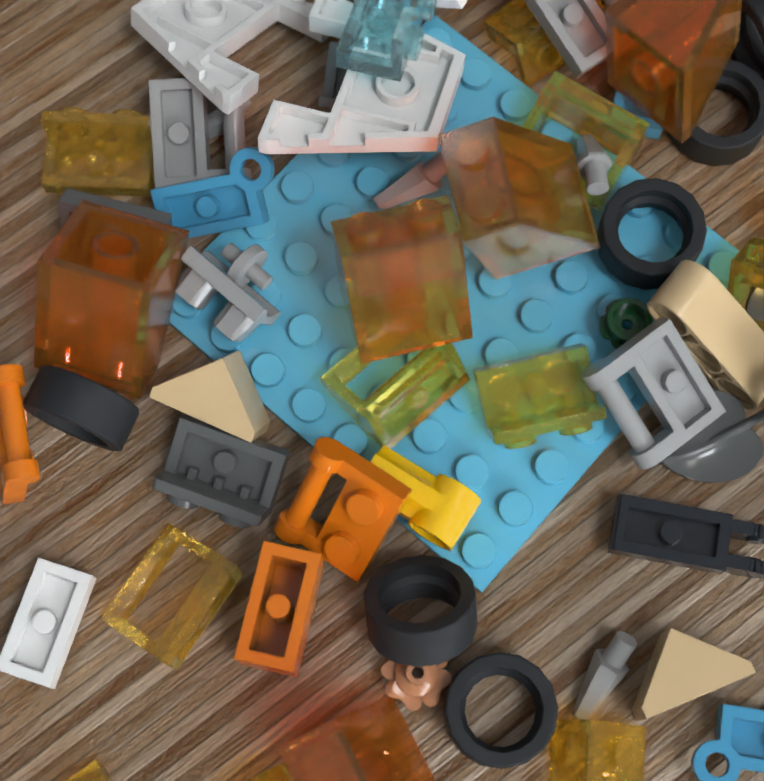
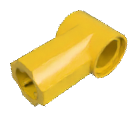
(437, 504)

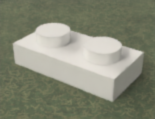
(46, 623)

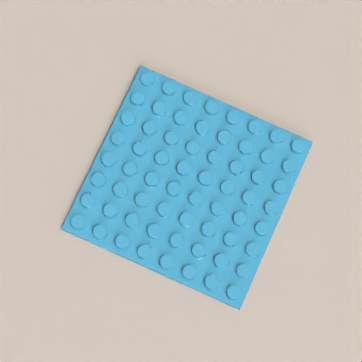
(509, 320)

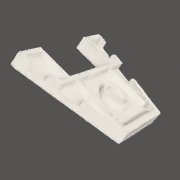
(203, 33)
(369, 110)

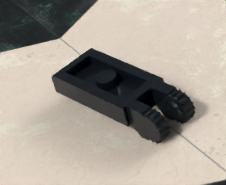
(682, 536)

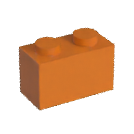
(280, 609)

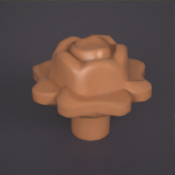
(415, 684)

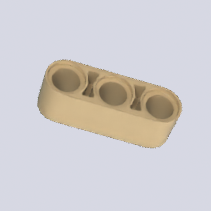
(715, 330)

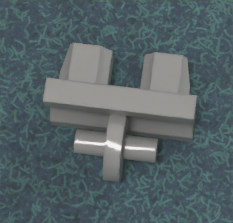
(245, 305)

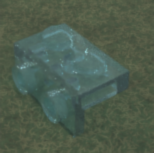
(383, 36)

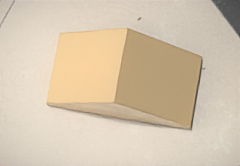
(218, 395)
(683, 671)

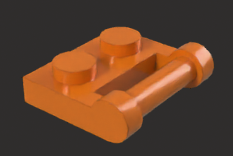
(16, 458)
(359, 516)

